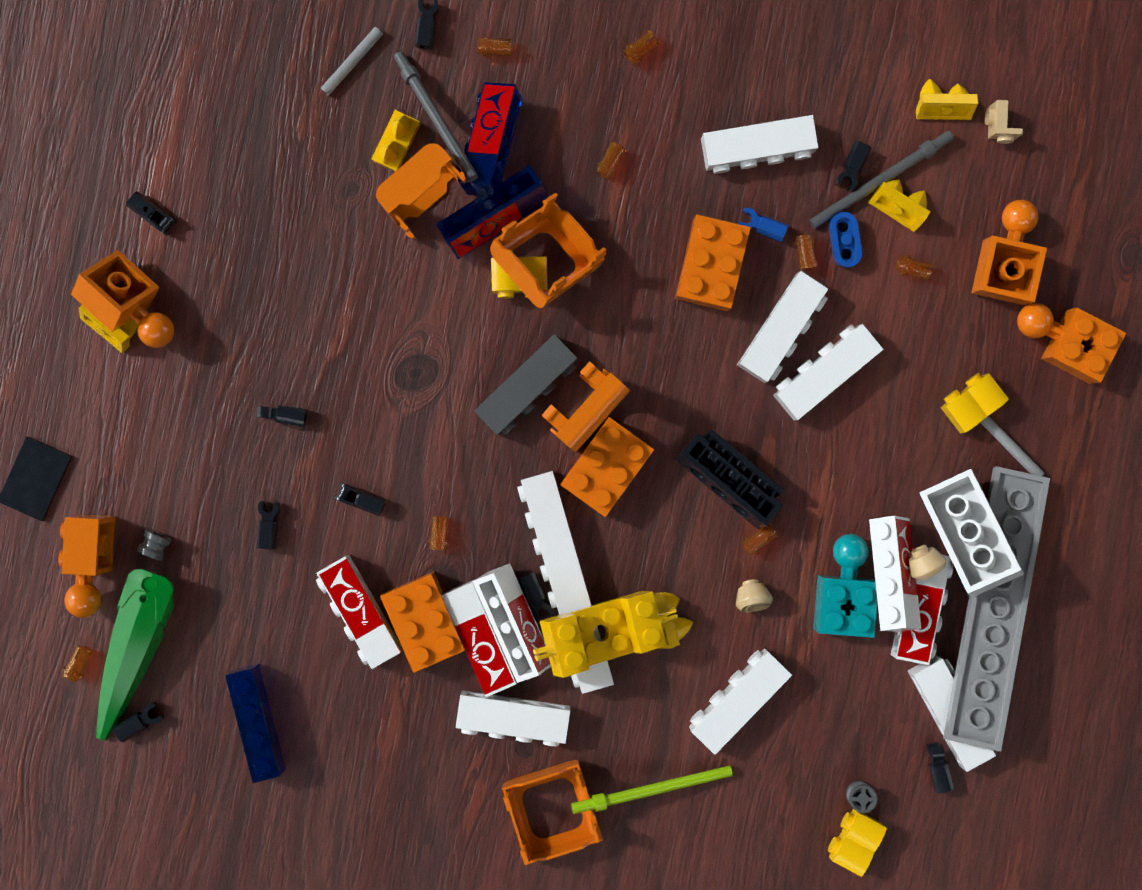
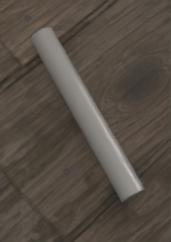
(351, 61)
(1011, 446)

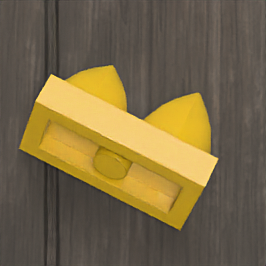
(951, 106)
(396, 141)
(906, 210)
(119, 338)
(674, 629)

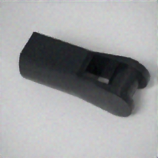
(149, 211)
(364, 501)

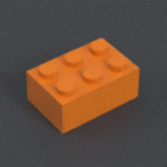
(712, 263)
(607, 466)
(422, 622)

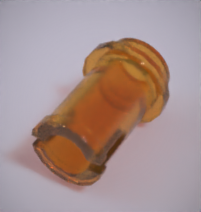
(494, 46)
(639, 48)
(612, 157)
(806, 251)
(913, 267)
(439, 533)
(758, 540)
(77, 663)

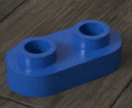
(846, 240)

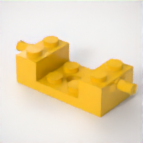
(630, 626)

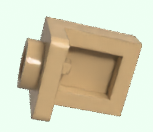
(996, 119)

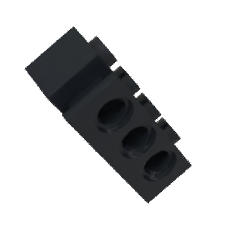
(729, 484)

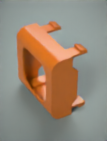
(417, 185)
(565, 231)
(606, 396)
(543, 849)

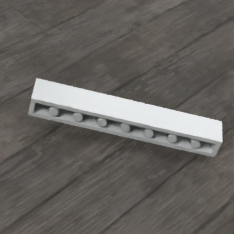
(560, 562)

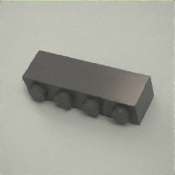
(528, 382)

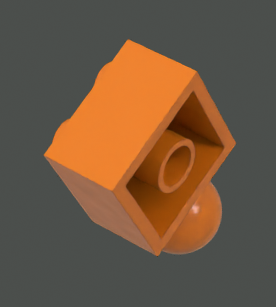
(1022, 258)
(120, 292)
(1066, 337)
(86, 553)

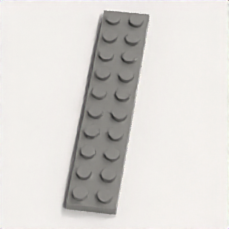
(997, 618)

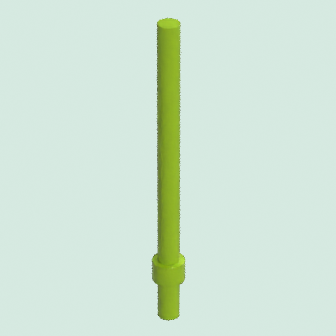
(600, 801)

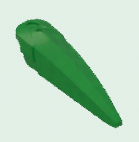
(135, 638)

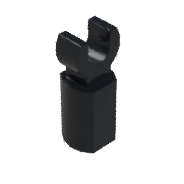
(426, 26)
(854, 164)
(284, 414)
(267, 526)
(534, 594)
(136, 723)
(939, 769)

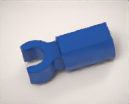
(765, 225)

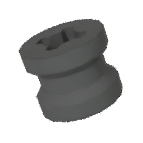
(154, 544)
(865, 800)

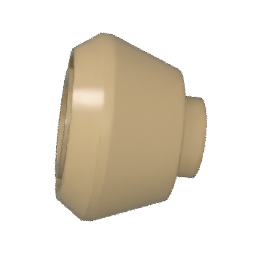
(926, 562)
(753, 596)

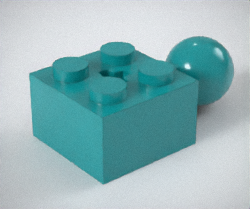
(832, 591)

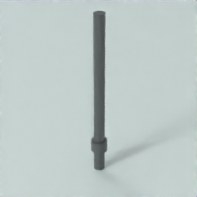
(412, 77)
(925, 151)

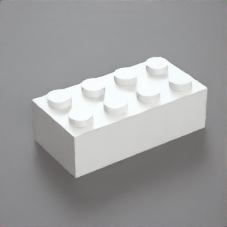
(971, 533)

